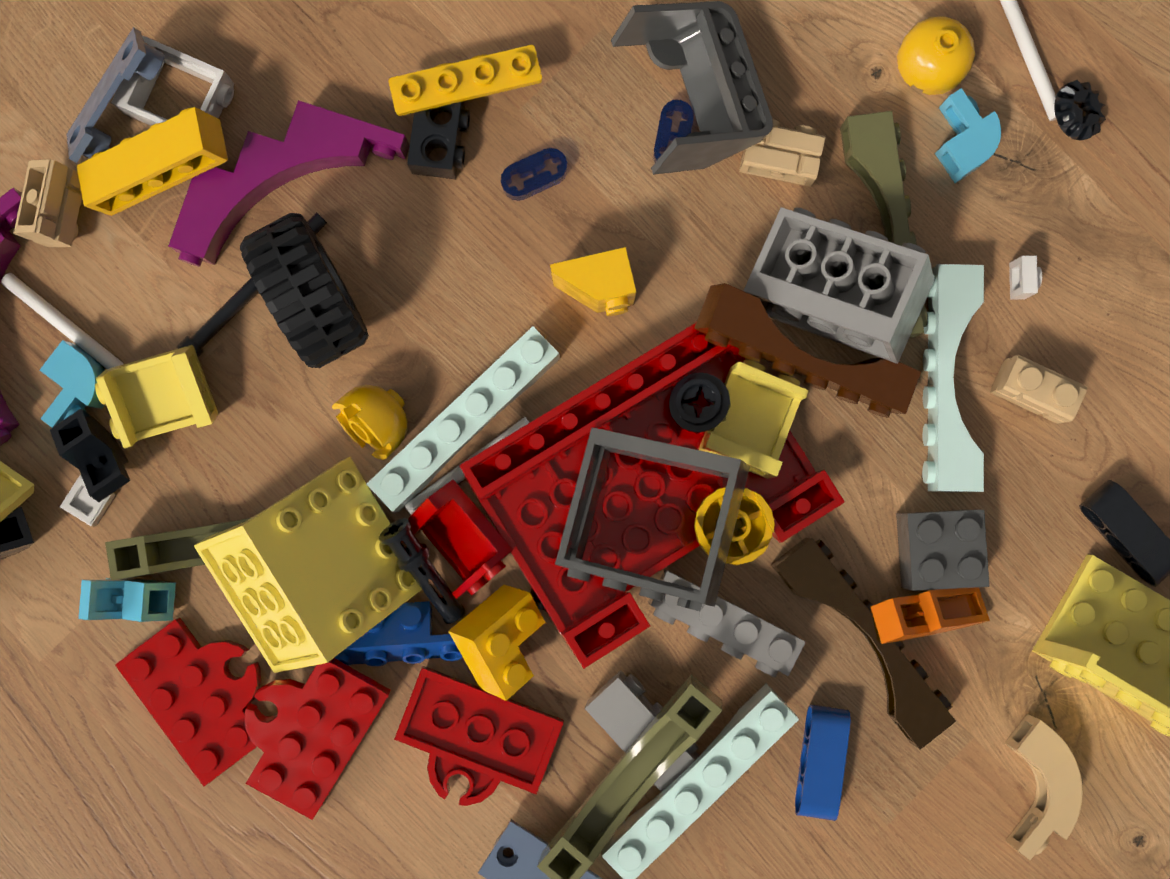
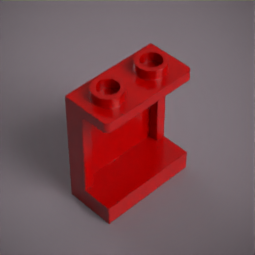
(461, 536)

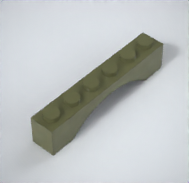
(873, 155)
(159, 551)
(651, 754)

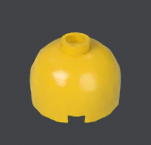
(936, 55)
(373, 418)
(752, 528)

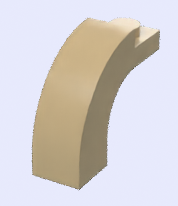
(1057, 786)

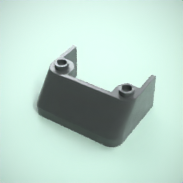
(717, 73)

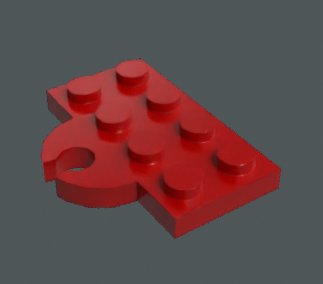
(195, 696)
(311, 733)
(476, 736)

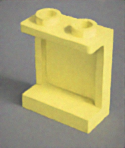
(156, 395)
(757, 418)

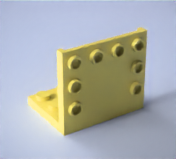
(310, 570)
(1113, 639)

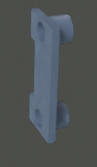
(132, 57)
(523, 862)

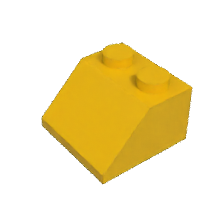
(598, 281)

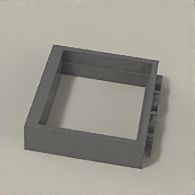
(585, 500)

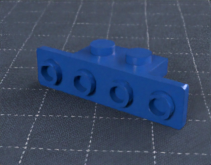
(401, 637)

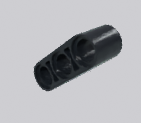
(1129, 531)

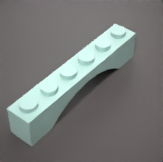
(468, 414)
(953, 456)
(723, 762)

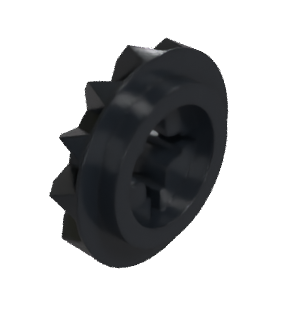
(1070, 115)
(688, 390)

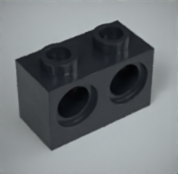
(428, 136)

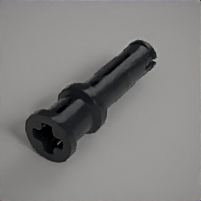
(410, 560)

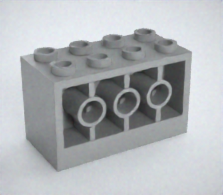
(841, 282)

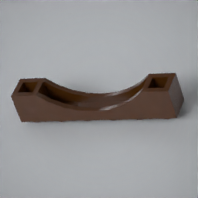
(742, 321)

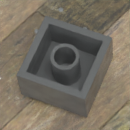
(942, 550)

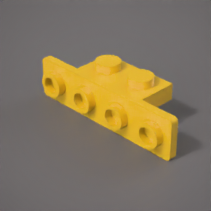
(465, 80)

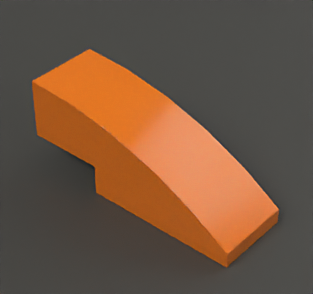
(929, 613)

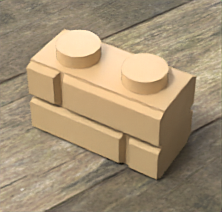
(785, 155)
(49, 204)
(1038, 389)

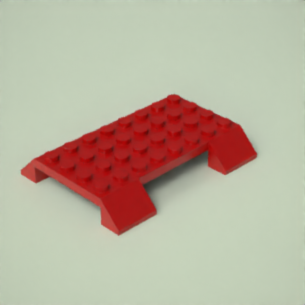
(643, 505)

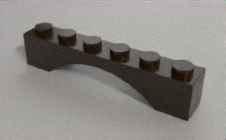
(910, 701)

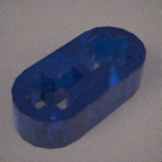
(664, 131)
(529, 166)

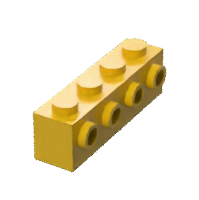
(152, 161)

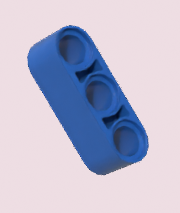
(822, 762)

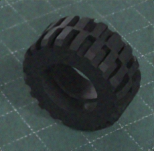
(303, 290)

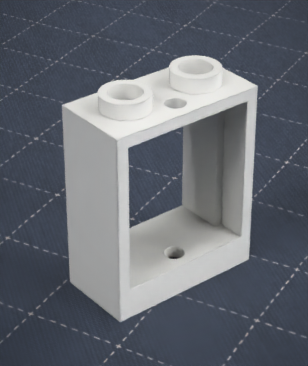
(133, 94)

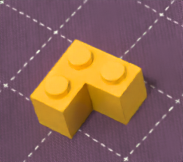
(491, 639)

